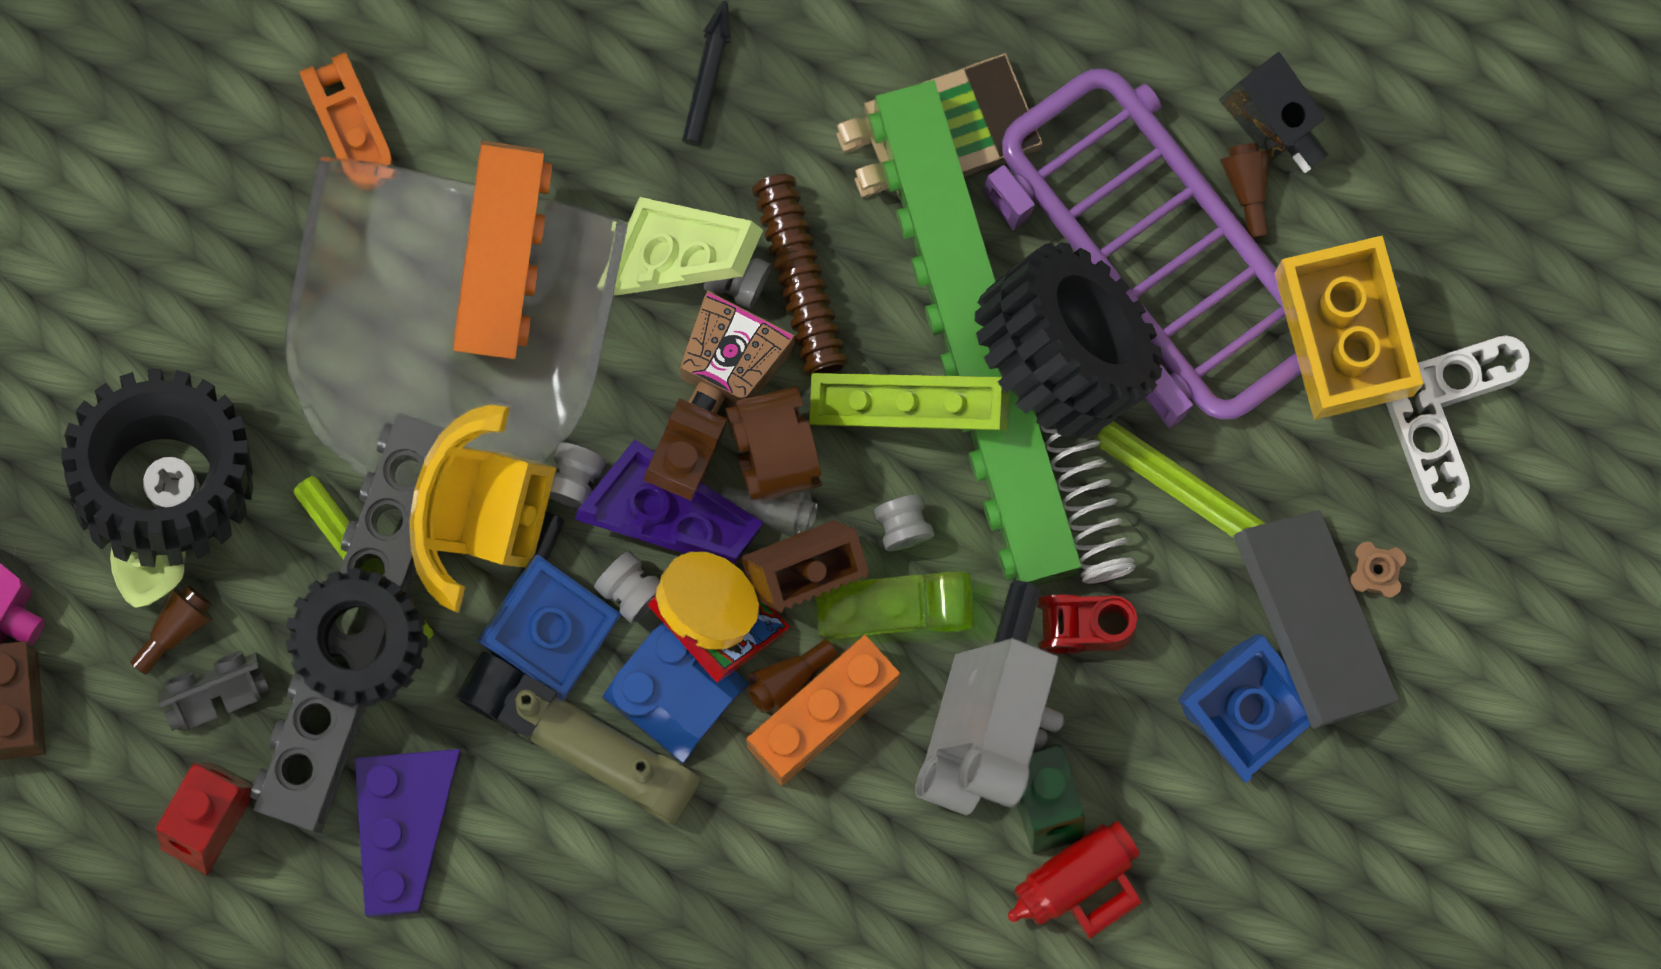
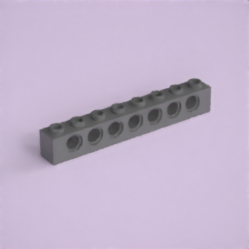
(310, 802)

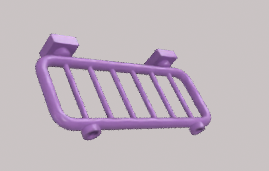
(1013, 201)

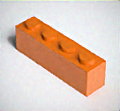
(499, 250)

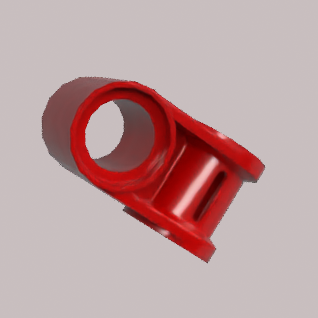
(1081, 623)

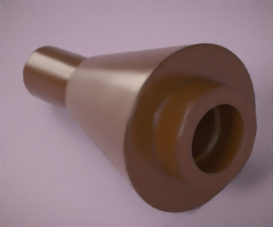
(1248, 176)
(178, 619)
(778, 683)

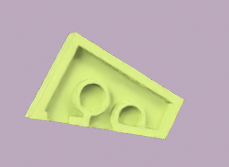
(681, 247)

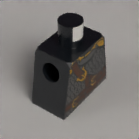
(1268, 97)

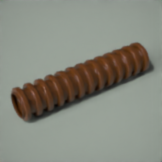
(799, 274)

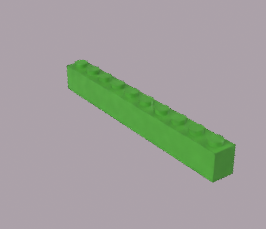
(956, 273)

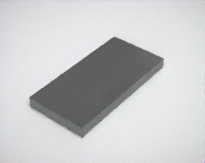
(1316, 618)

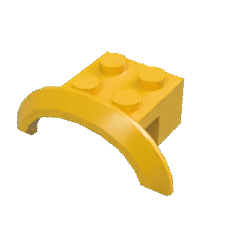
(475, 503)

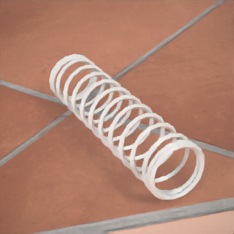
(1105, 570)

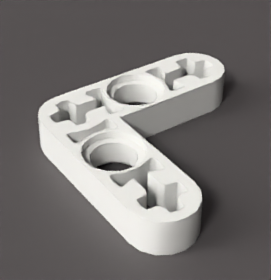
(1436, 395)

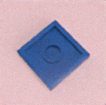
(549, 626)

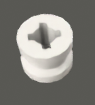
(175, 490)

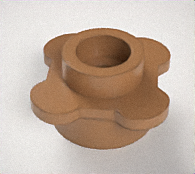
(1367, 580)

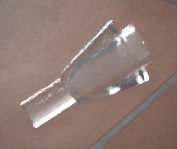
(787, 514)

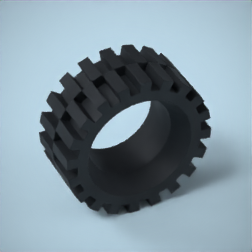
(1068, 340)
(149, 413)

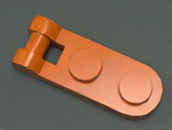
(347, 113)

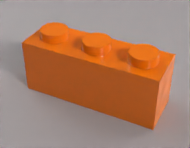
(823, 710)

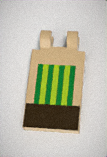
(978, 110)

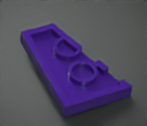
(657, 516)
(399, 825)

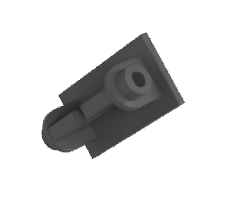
(193, 695)

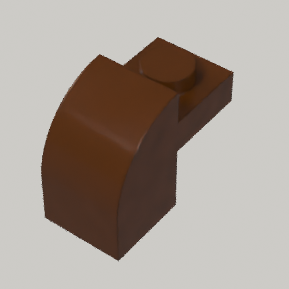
(685, 449)

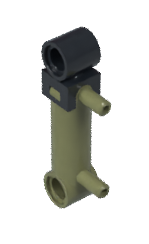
(578, 738)

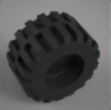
(312, 627)

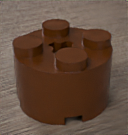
(776, 444)

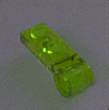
(897, 605)

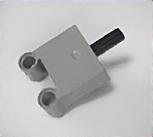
(992, 715)

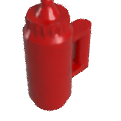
(1078, 874)

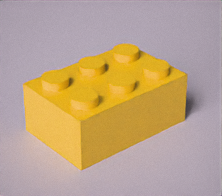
(1348, 327)

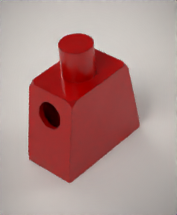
(203, 815)

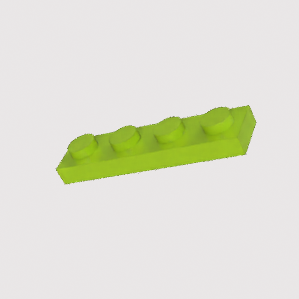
(908, 401)

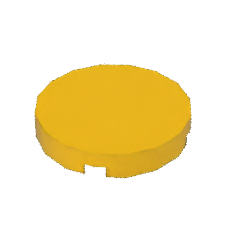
(707, 600)

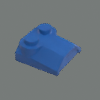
(671, 693)
(1246, 705)

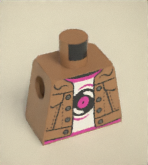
(731, 354)

